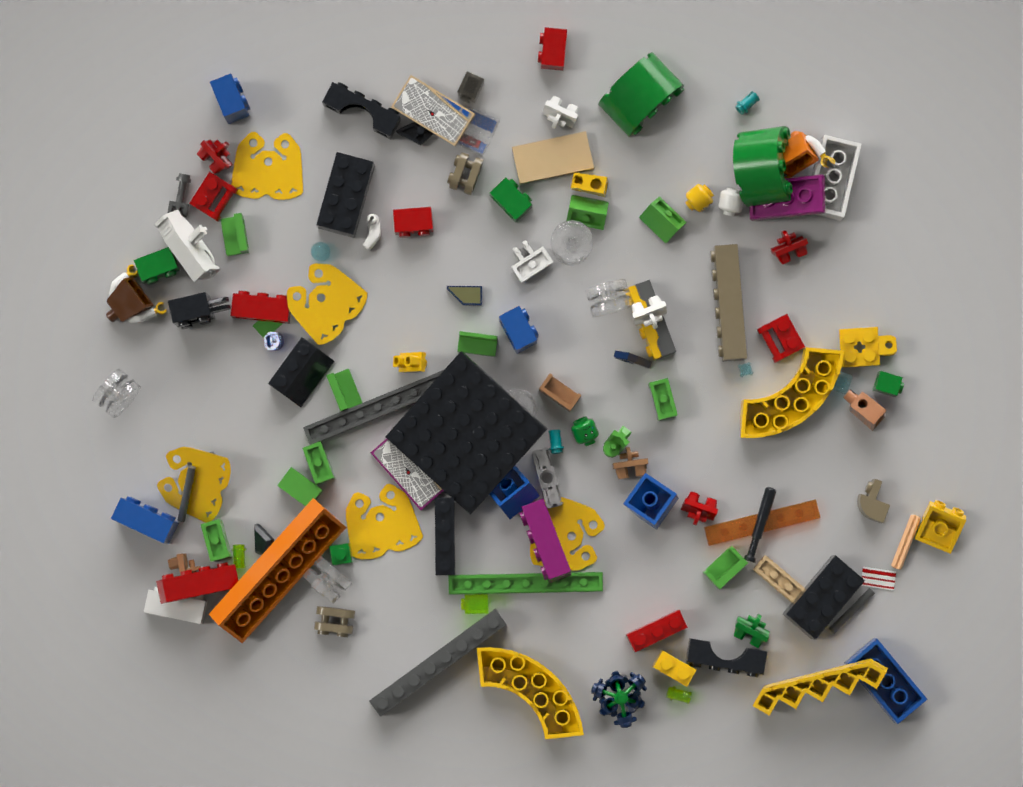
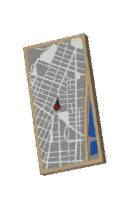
(433, 110)

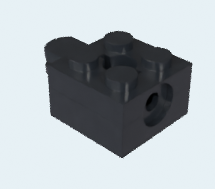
(195, 309)

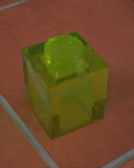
(475, 603)

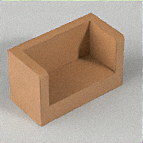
(559, 393)

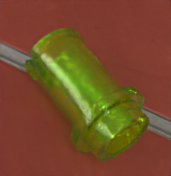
(239, 555)
(678, 694)

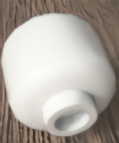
(730, 201)

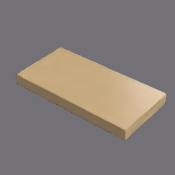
(552, 157)

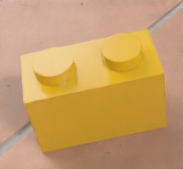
(674, 668)

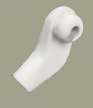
(374, 231)

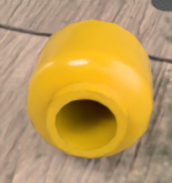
(699, 197)

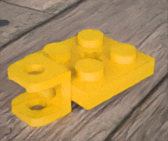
(873, 344)

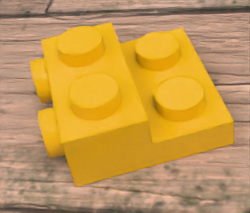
(941, 526)

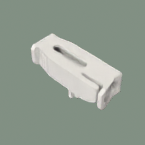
(187, 245)

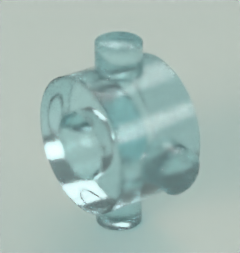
(745, 369)

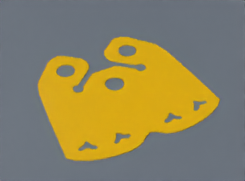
(267, 179)
(333, 310)
(205, 484)
(565, 521)
(383, 534)

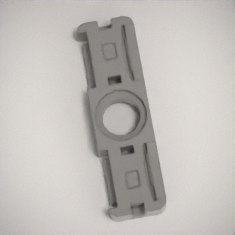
(542, 465)

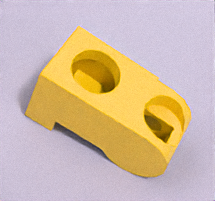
(590, 184)

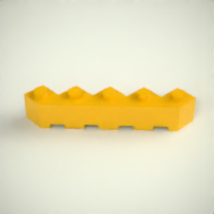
(819, 684)

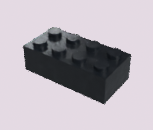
(345, 195)
(823, 597)

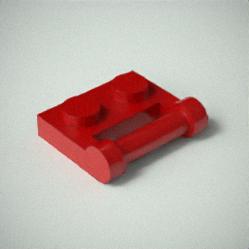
(209, 192)
(786, 335)

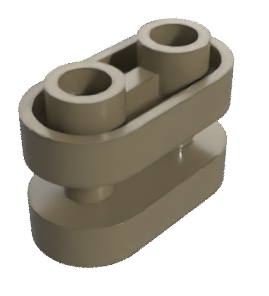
(462, 162)
(325, 627)

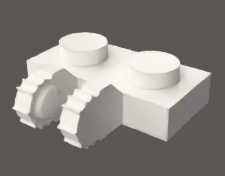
(532, 264)

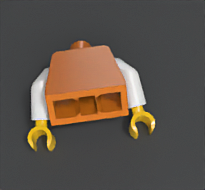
(802, 153)

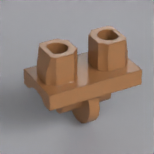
(621, 467)
(182, 563)

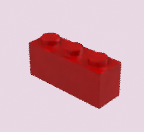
(260, 307)
(656, 630)

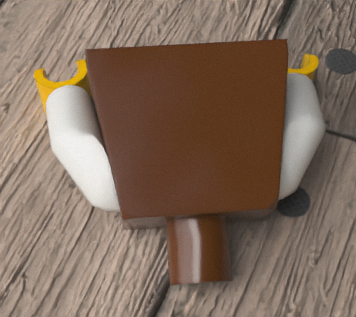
(129, 301)

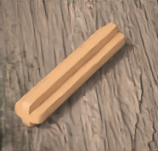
(905, 542)

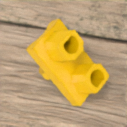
(410, 362)

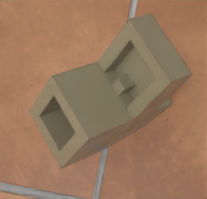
(869, 506)

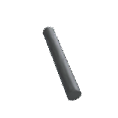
(186, 493)
(851, 611)

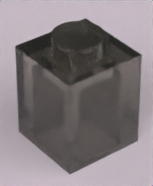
(470, 87)

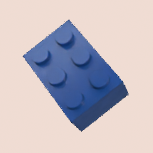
(145, 519)

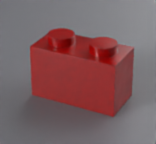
(554, 47)
(413, 221)

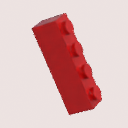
(197, 583)

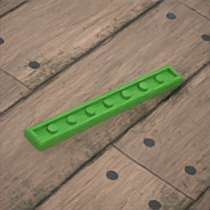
(524, 583)

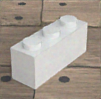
(188, 609)

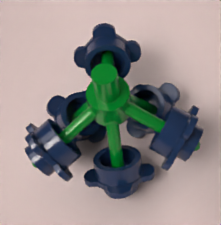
(632, 701)

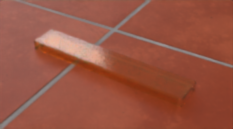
(777, 519)

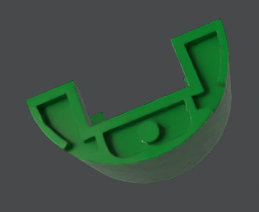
(640, 93)
(761, 166)

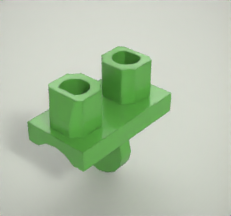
(616, 442)

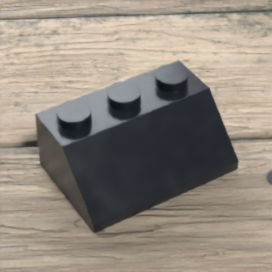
(301, 372)

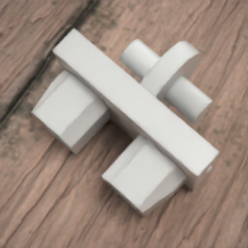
(560, 115)
(651, 314)

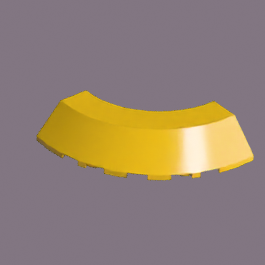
(797, 400)
(533, 684)

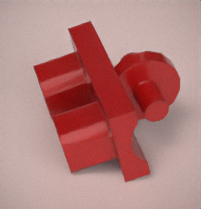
(218, 153)
(797, 244)
(699, 511)

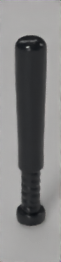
(762, 517)

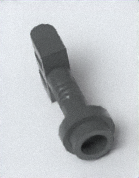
(184, 179)

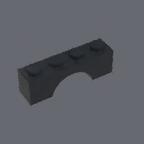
(340, 99)
(445, 536)
(750, 661)

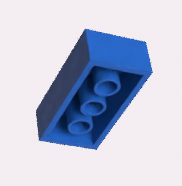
(896, 692)

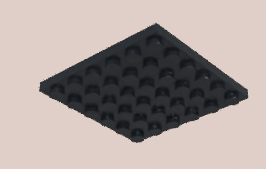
(466, 432)

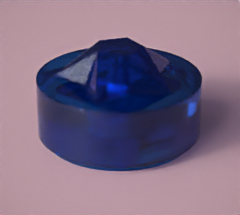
(273, 341)

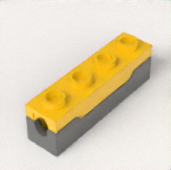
(659, 339)

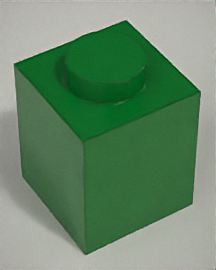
(888, 384)
(341, 554)

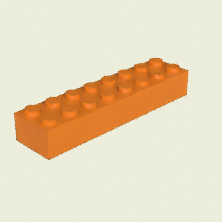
(277, 571)

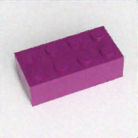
(547, 543)

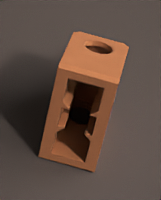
(871, 414)

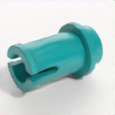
(744, 105)
(555, 442)

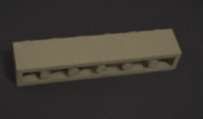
(729, 301)

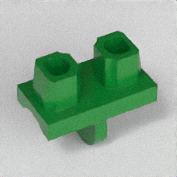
(753, 627)

